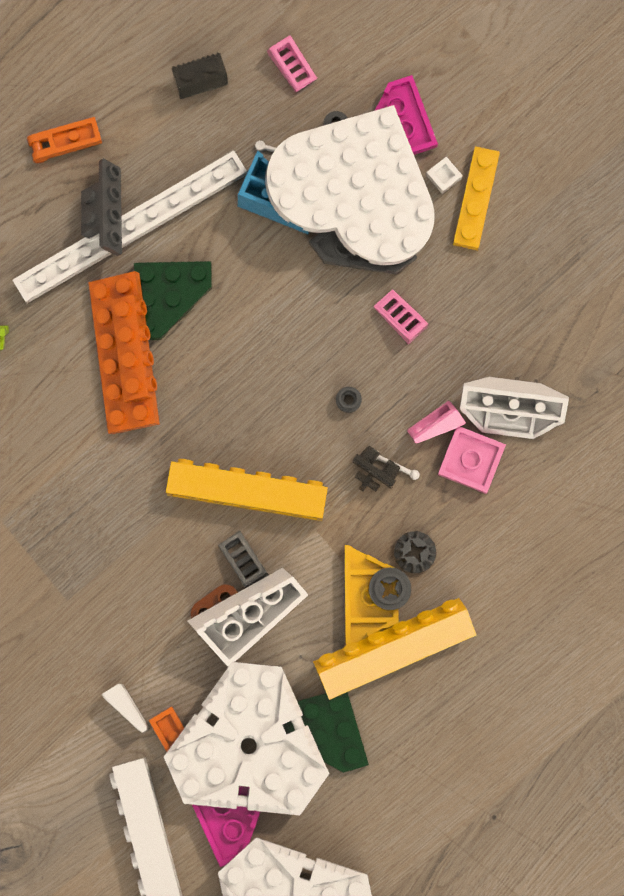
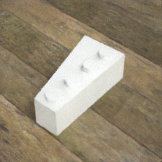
(248, 615)

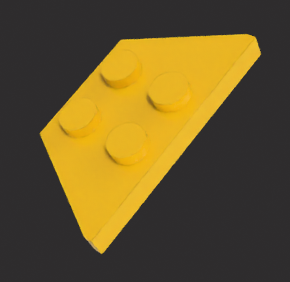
(361, 613)

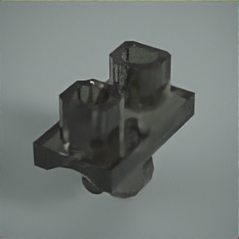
(385, 476)

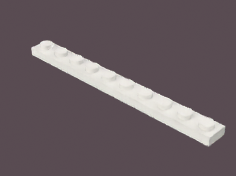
(134, 225)

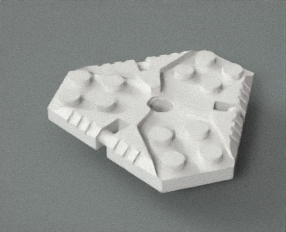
(210, 761)
(276, 870)

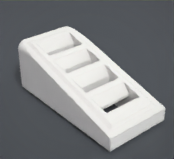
(124, 704)

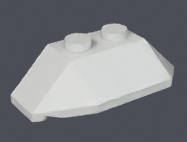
(513, 407)

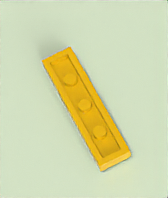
(476, 198)

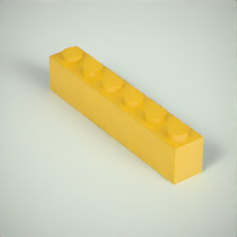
(246, 491)
(394, 648)

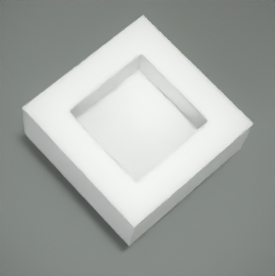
(444, 175)

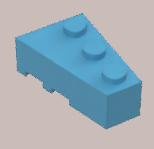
(254, 194)

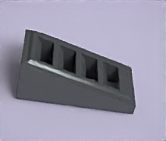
(230, 543)

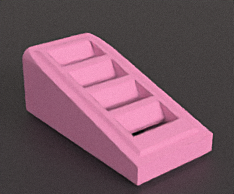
(288, 43)
(410, 335)
(436, 423)

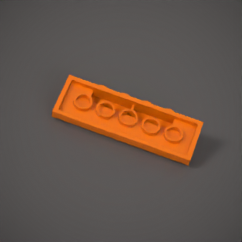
(124, 353)

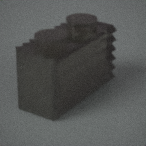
(200, 75)

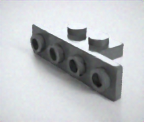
(102, 208)

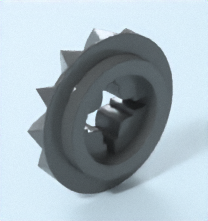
(412, 564)
(402, 587)

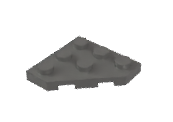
(333, 252)

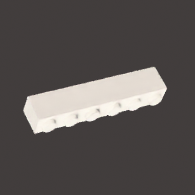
(145, 829)

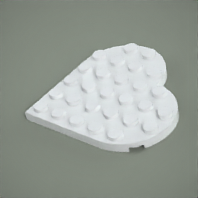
(355, 182)

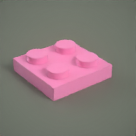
(471, 459)

